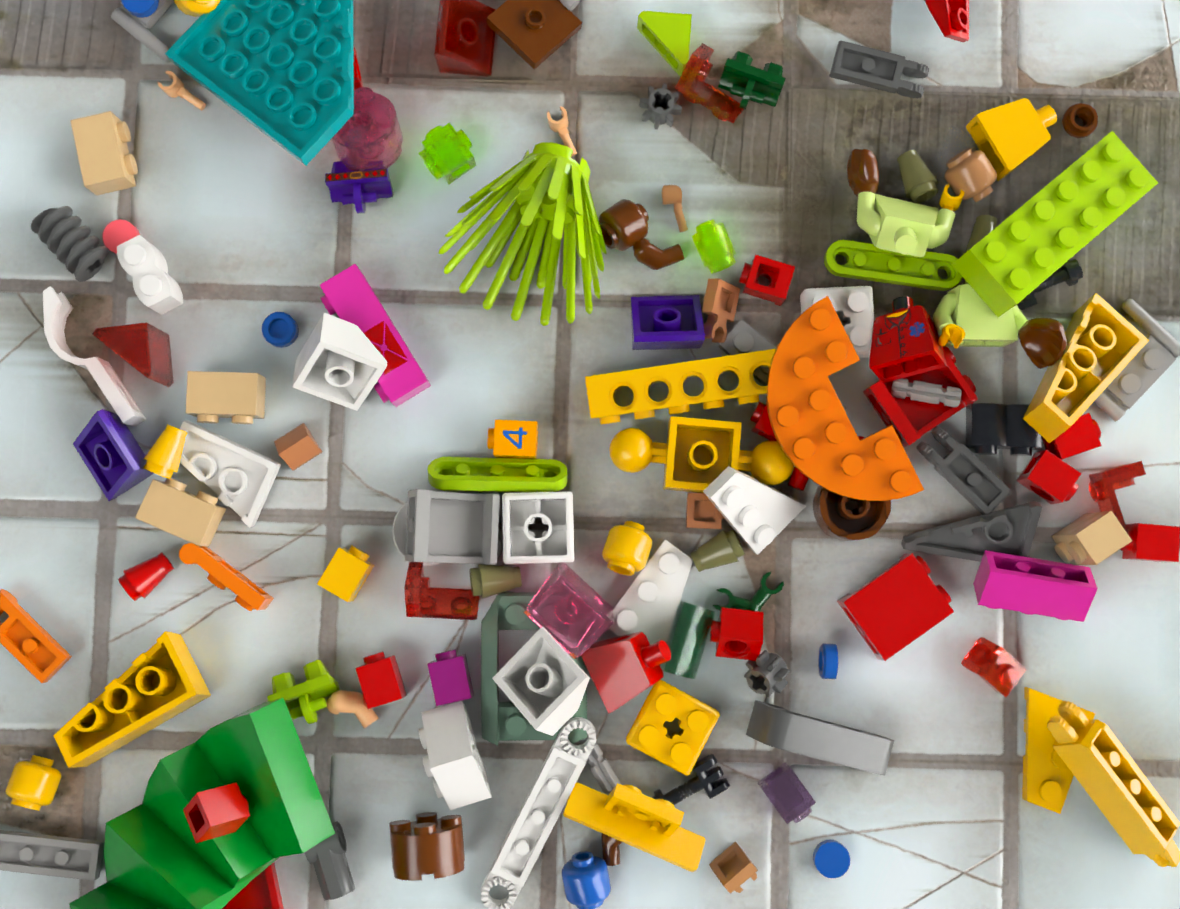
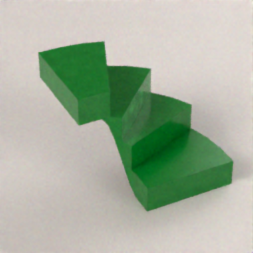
(152, 849)

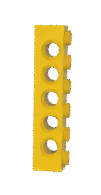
(602, 387)

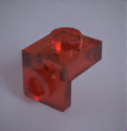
(994, 666)

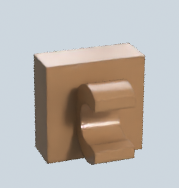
(733, 868)

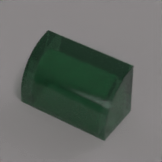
(688, 640)

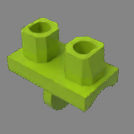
(308, 696)

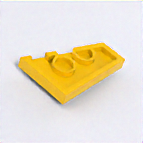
(1044, 772)

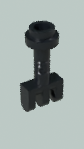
(1069, 272)
(703, 780)

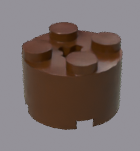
(847, 524)
(427, 846)

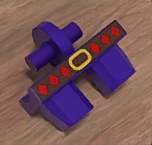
(358, 186)

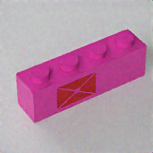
(357, 303)

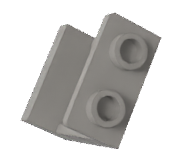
(453, 527)

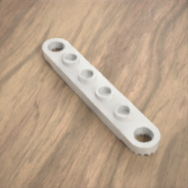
(538, 814)

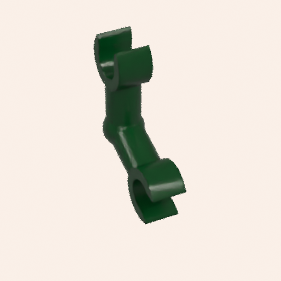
(756, 602)

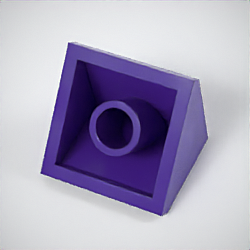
(667, 322)
(111, 454)

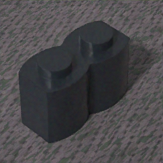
(1000, 427)

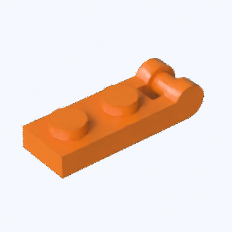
(225, 575)
(29, 641)

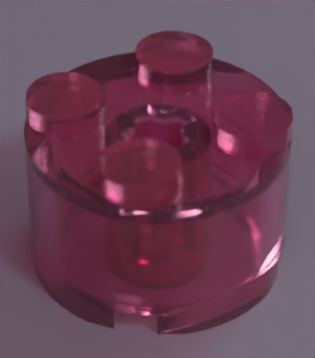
(371, 135)

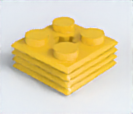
(682, 748)

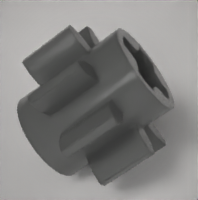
(662, 97)
(767, 673)

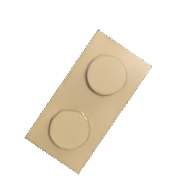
(104, 153)
(225, 396)
(181, 512)
(1090, 539)

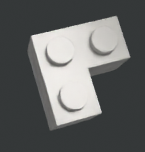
(453, 756)

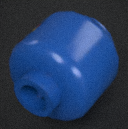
(586, 880)

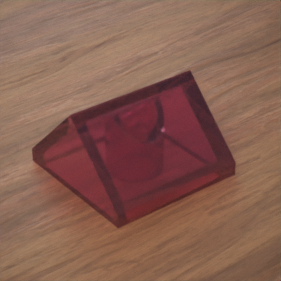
(570, 610)

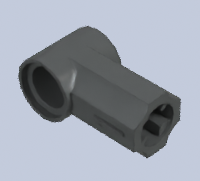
(332, 865)

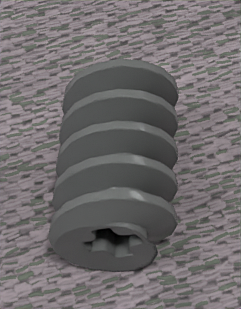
(70, 241)

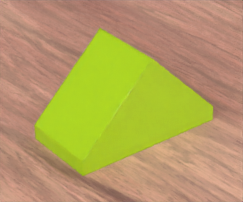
(668, 35)

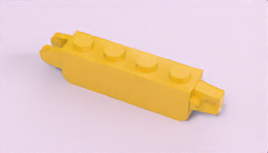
(1115, 784)

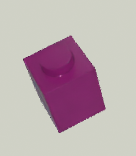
(450, 678)

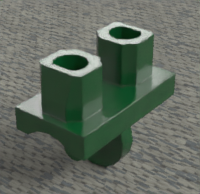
(751, 82)

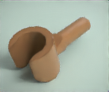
(673, 195)

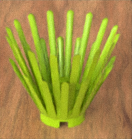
(548, 196)

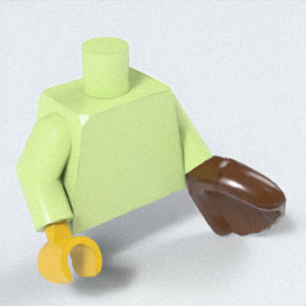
(893, 222)
(968, 322)

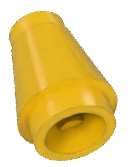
(166, 452)

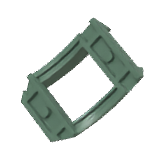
(502, 719)

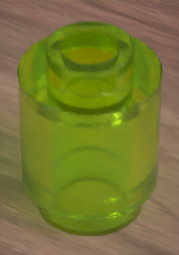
(714, 246)

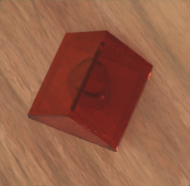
(464, 39)
(142, 347)

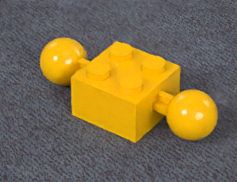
(698, 454)

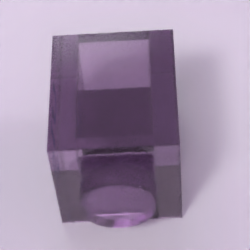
(787, 794)

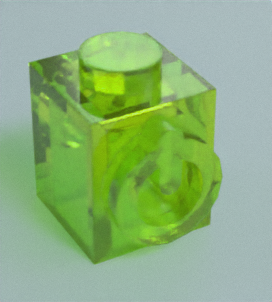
(447, 153)

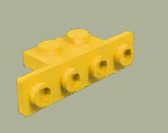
(637, 822)

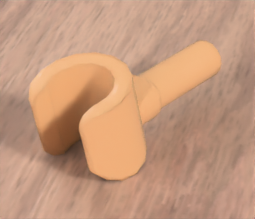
(177, 89)
(561, 127)

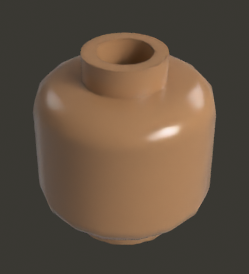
(971, 173)

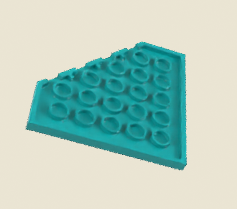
(277, 66)

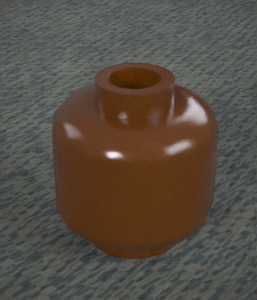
(623, 224)

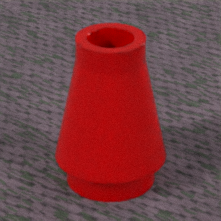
(144, 577)

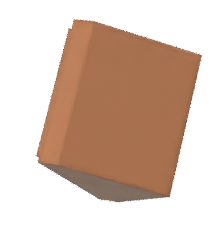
(297, 447)

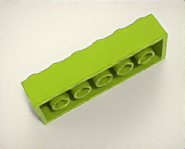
(1055, 224)

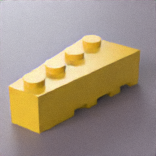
(1095, 353)
(142, 698)

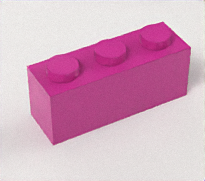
(1034, 586)

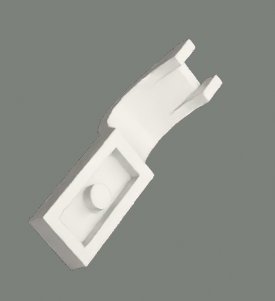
(56, 310)

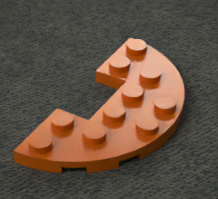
(813, 422)

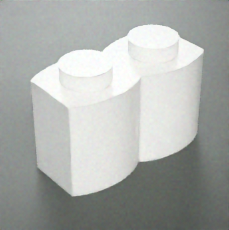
(149, 275)

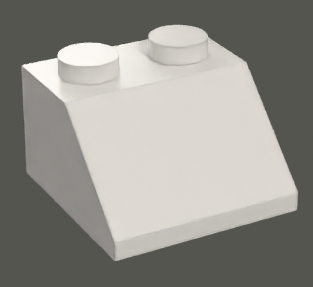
(338, 363)
(543, 683)

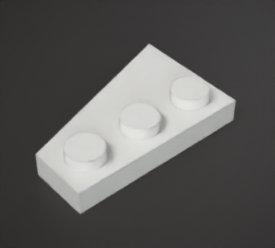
(231, 470)
(751, 507)
(654, 595)

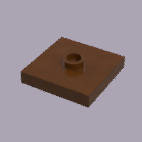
(534, 27)

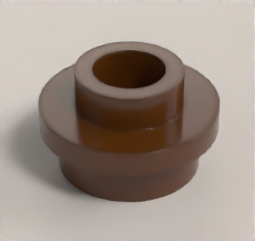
(1084, 112)

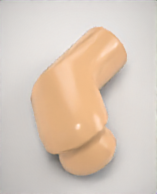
(351, 702)

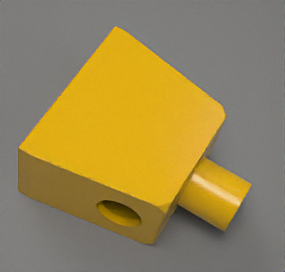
(1011, 133)

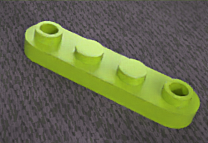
(880, 265)
(497, 474)

